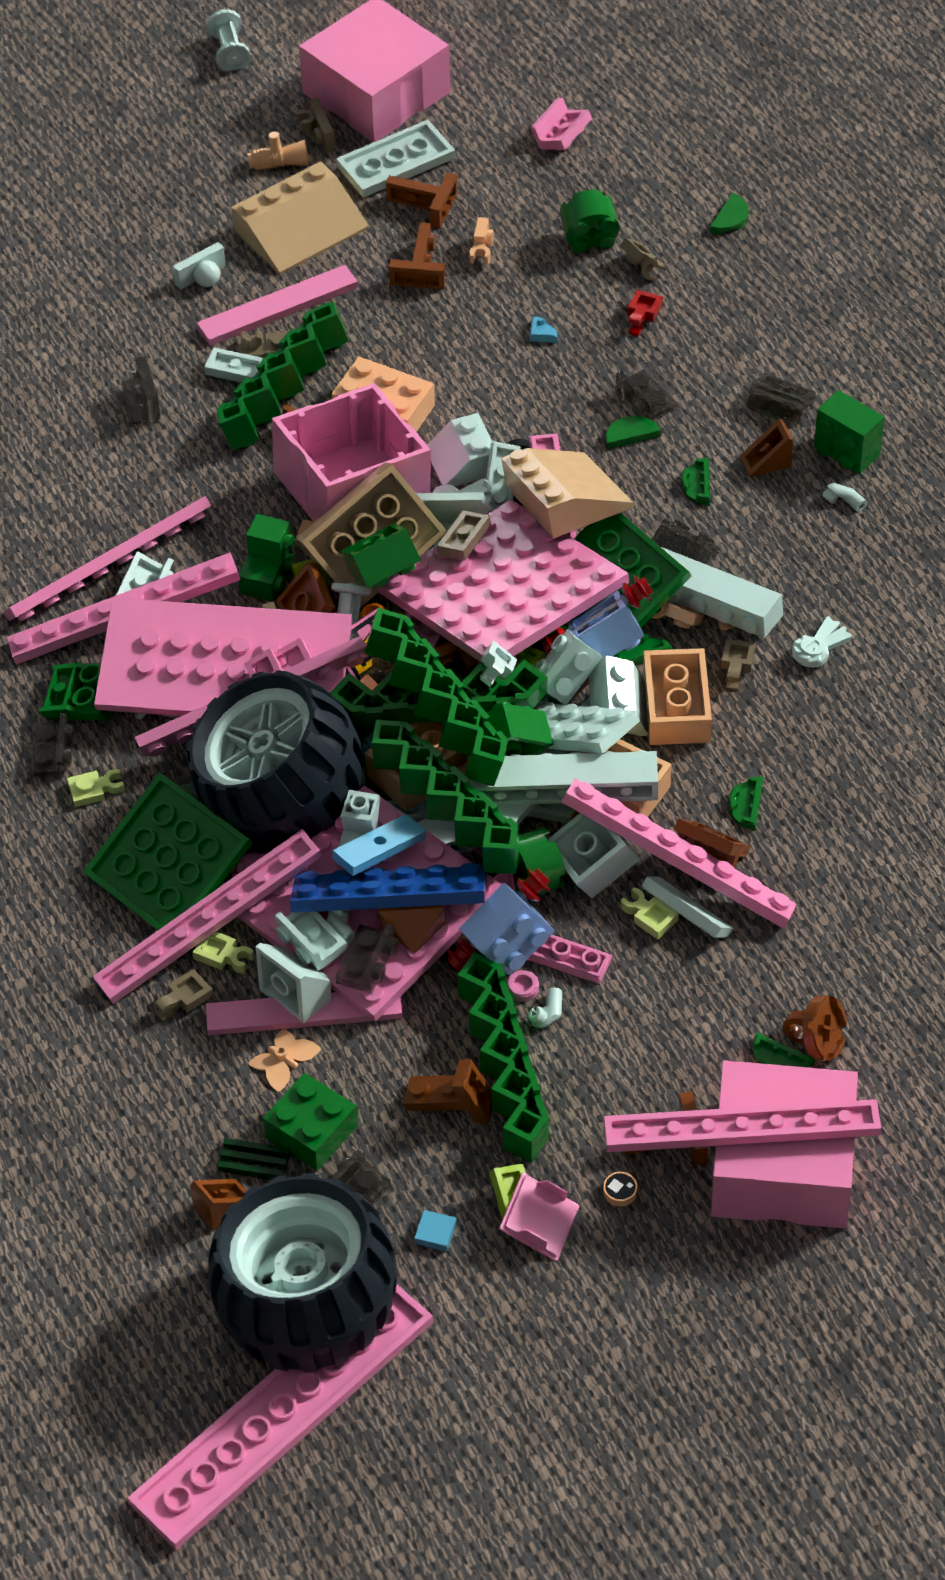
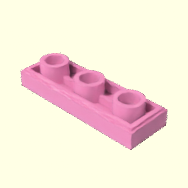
(572, 958)

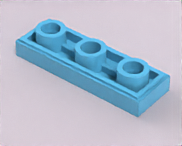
(379, 844)

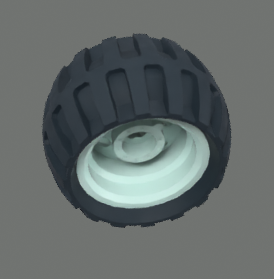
(275, 757)
(302, 1272)

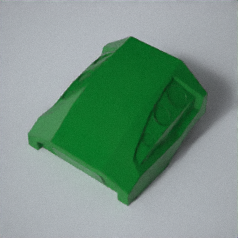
(74, 693)

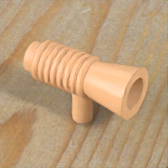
(278, 156)

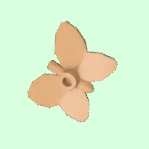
(283, 1054)

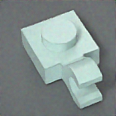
(497, 662)

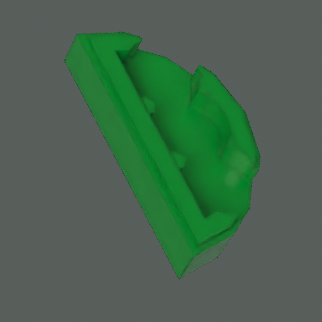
(732, 215)
(631, 430)
(696, 481)
(646, 644)
(745, 802)
(775, 1053)

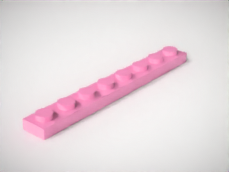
(98, 566)
(95, 618)
(318, 667)
(679, 853)
(207, 916)
(742, 1125)

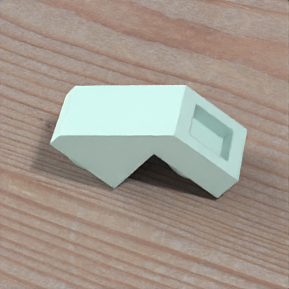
(359, 815)

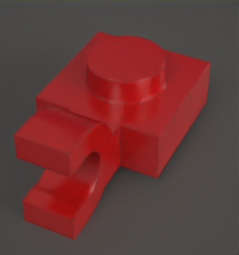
(641, 308)

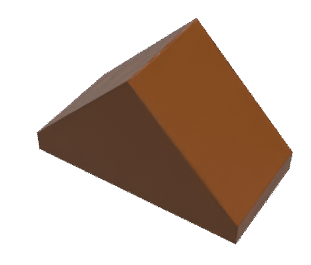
(770, 451)
(214, 1197)

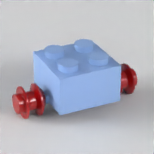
(609, 623)
(506, 926)

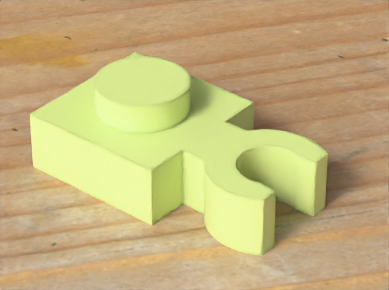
(91, 788)
(650, 915)
(222, 949)

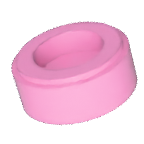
(523, 985)

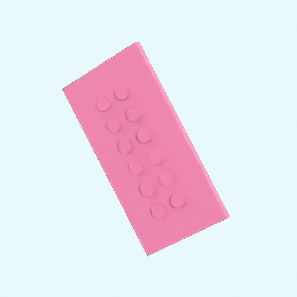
(186, 654)

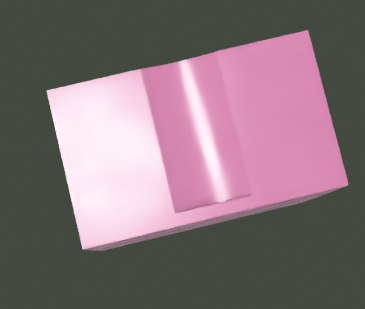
(375, 68)
(338, 443)
(787, 1179)

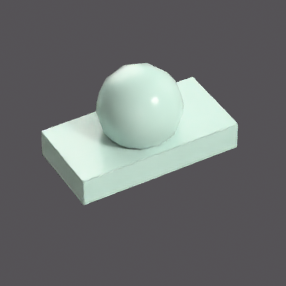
(201, 267)

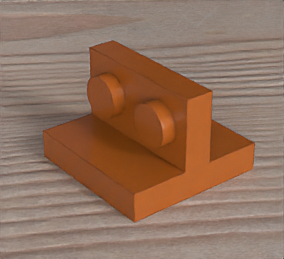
(308, 592)
(712, 841)

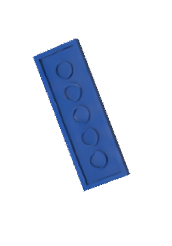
(388, 888)

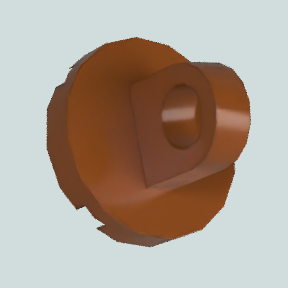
(820, 1027)

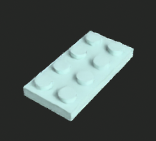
(397, 155)
(587, 728)

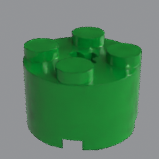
(589, 221)
(539, 853)

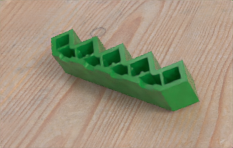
(280, 375)
(439, 695)
(387, 702)
(448, 794)
(504, 1056)

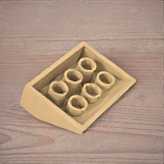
(298, 218)
(562, 488)
(369, 507)

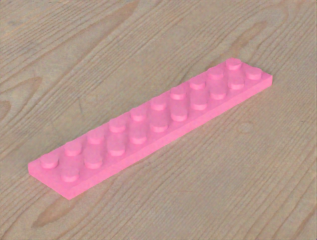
(263, 1429)

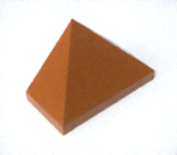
(413, 924)

